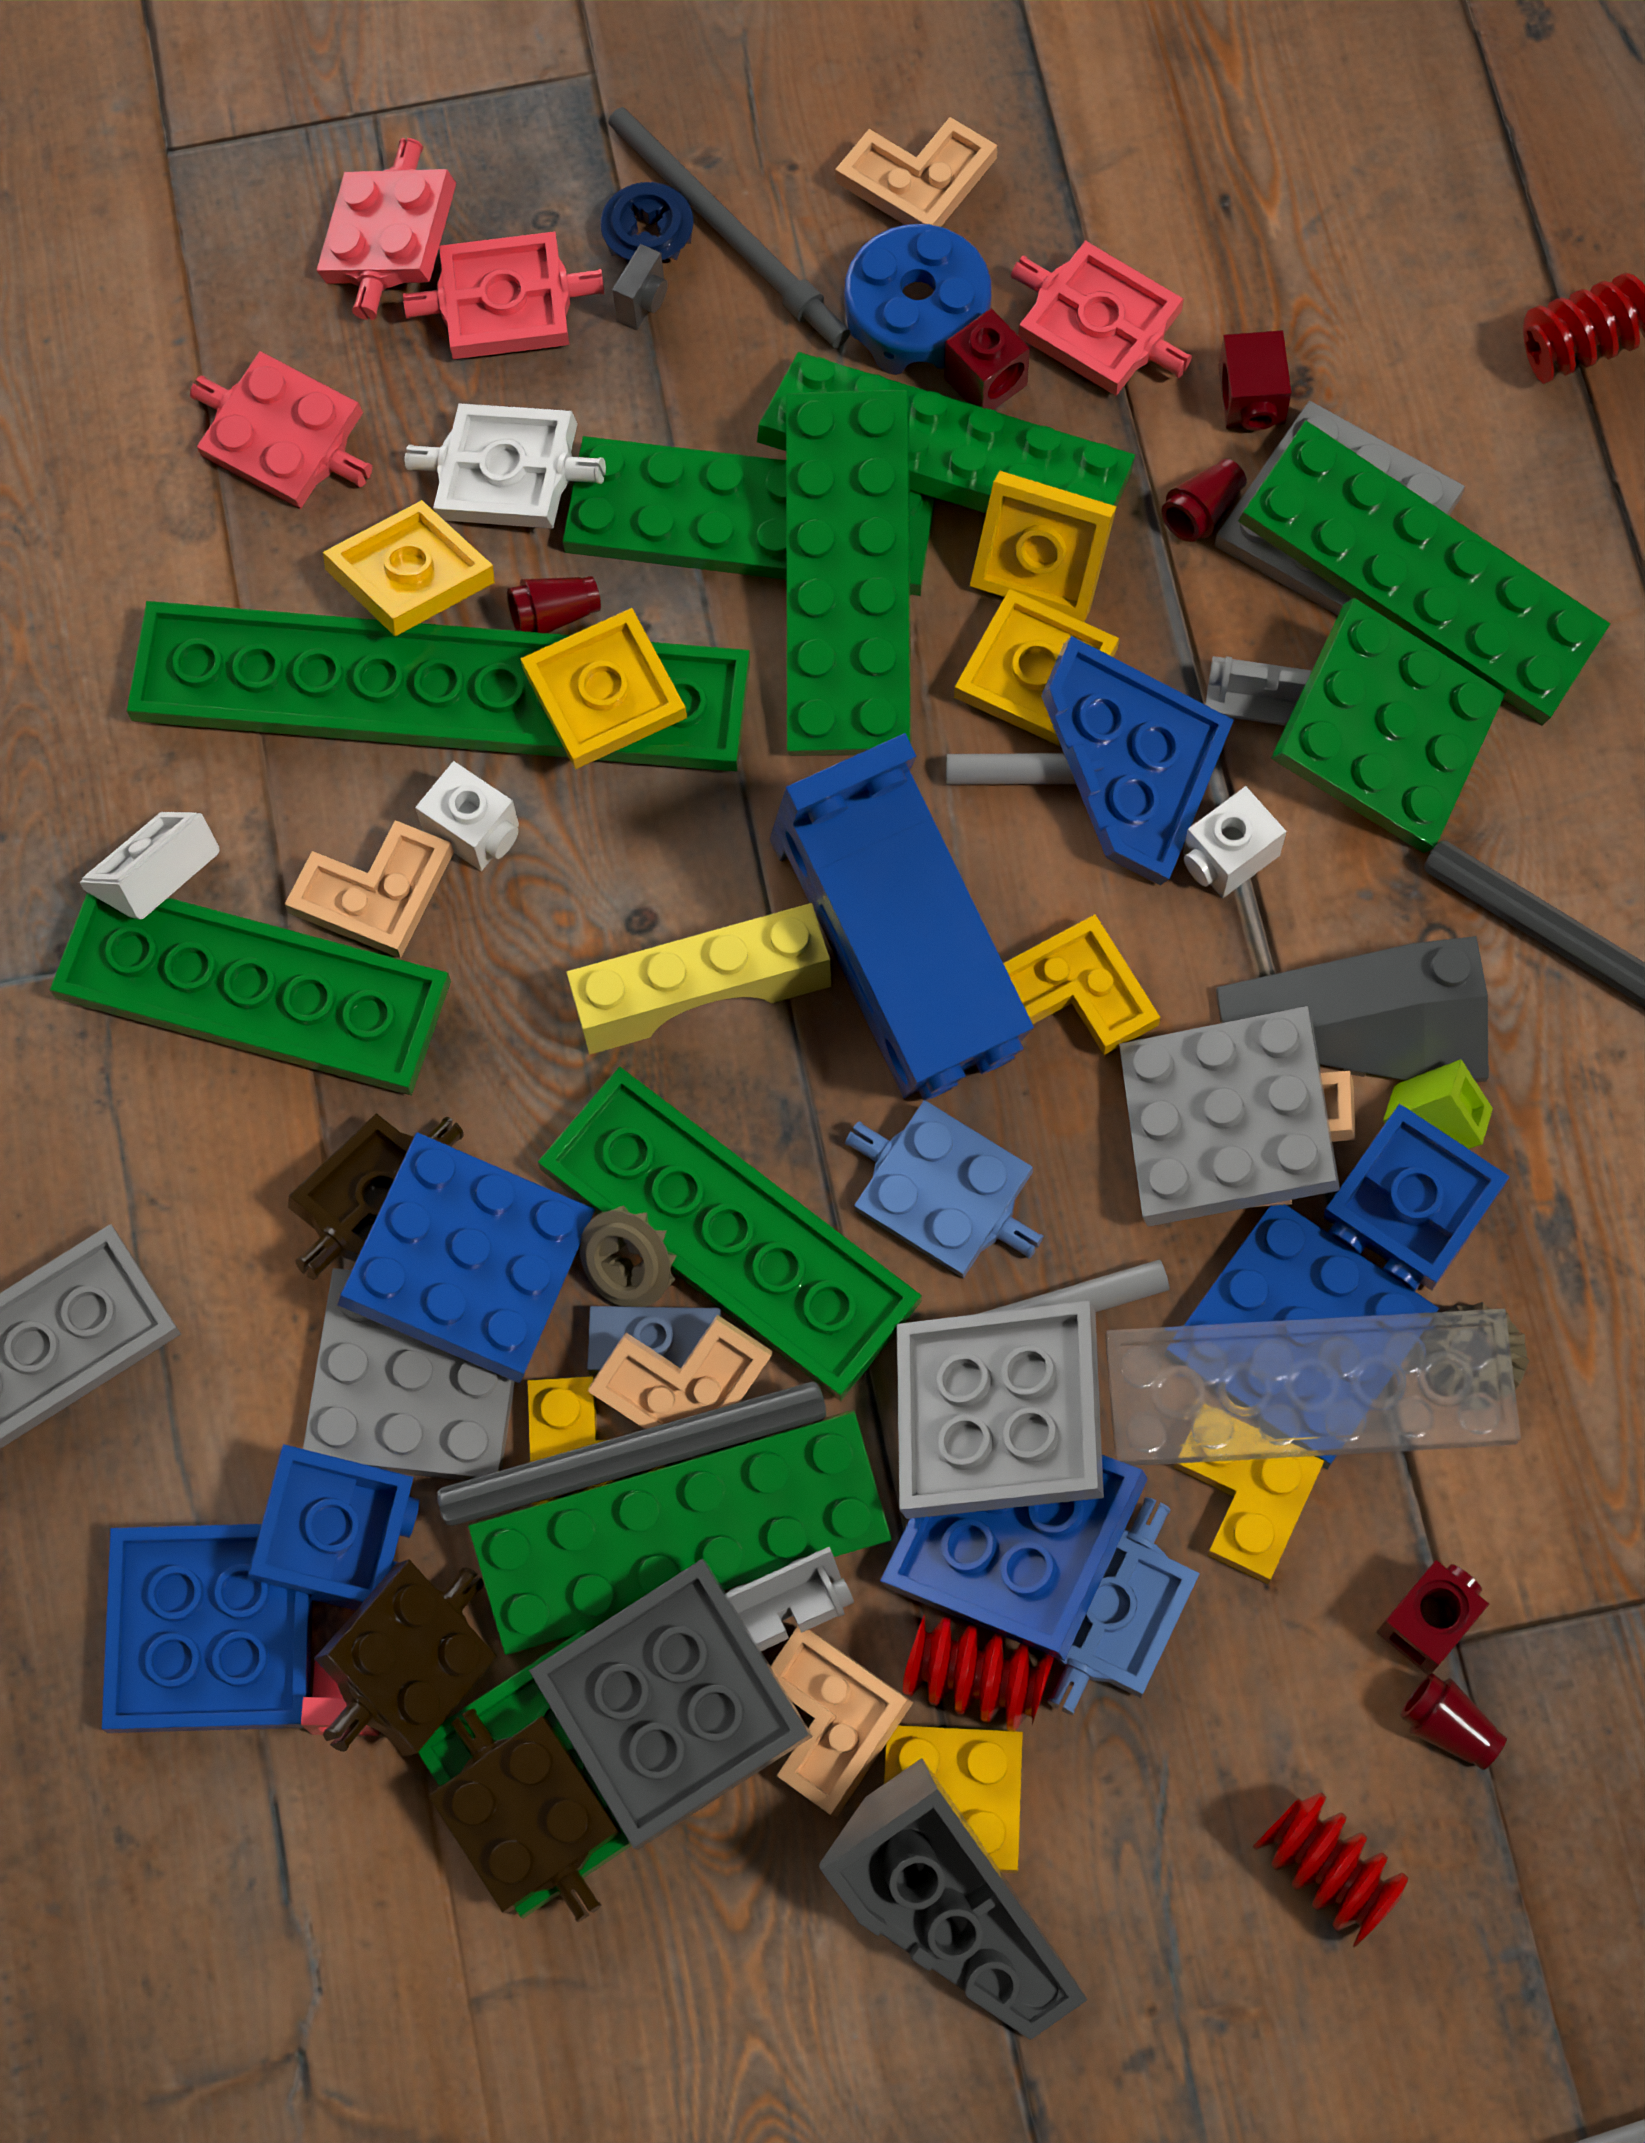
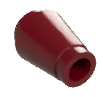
(1203, 500)
(551, 603)
(1451, 1721)

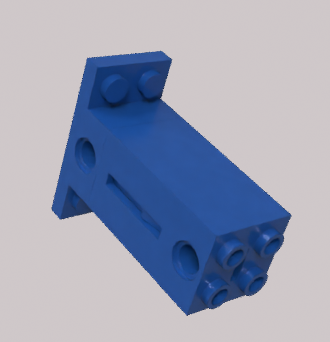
(900, 920)

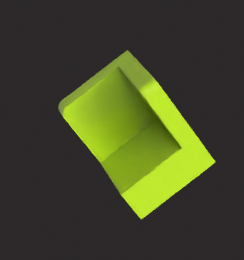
(1448, 1101)

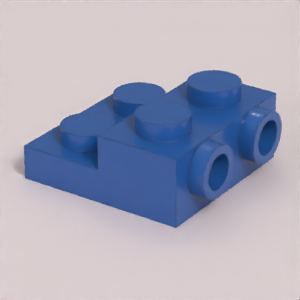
(1414, 1199)
(331, 1526)

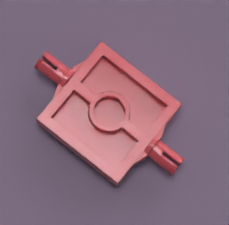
(386, 227)
(503, 295)
(1100, 317)
(280, 430)

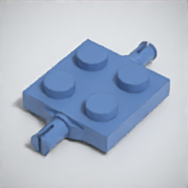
(944, 1189)
(1128, 1615)

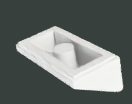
(153, 863)

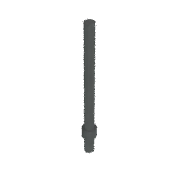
(798, 295)

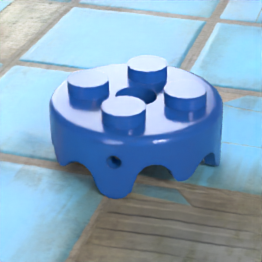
(908, 329)

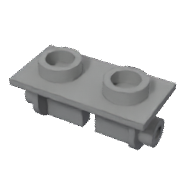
(1254, 690)
(804, 1589)

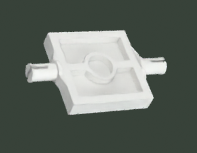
(505, 465)

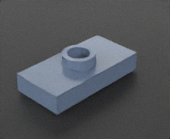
(666, 1330)

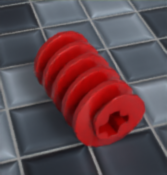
(1585, 322)
(976, 1674)
(1333, 1865)

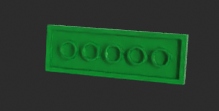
(961, 445)
(698, 511)
(847, 571)
(1424, 571)
(256, 989)
(733, 1233)
(736, 1507)

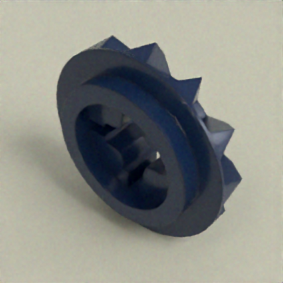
(651, 203)

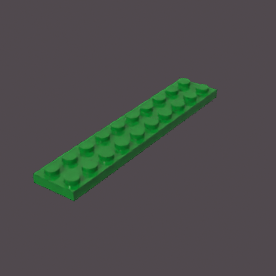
(408, 688)

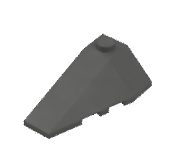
(1383, 1009)
(932, 1888)

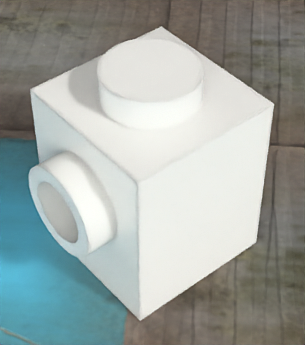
(469, 815)
(1233, 843)

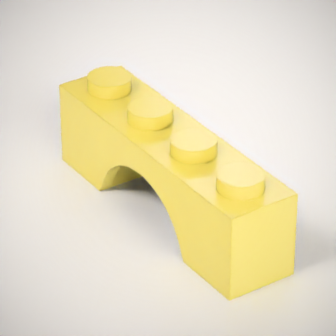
(756, 958)

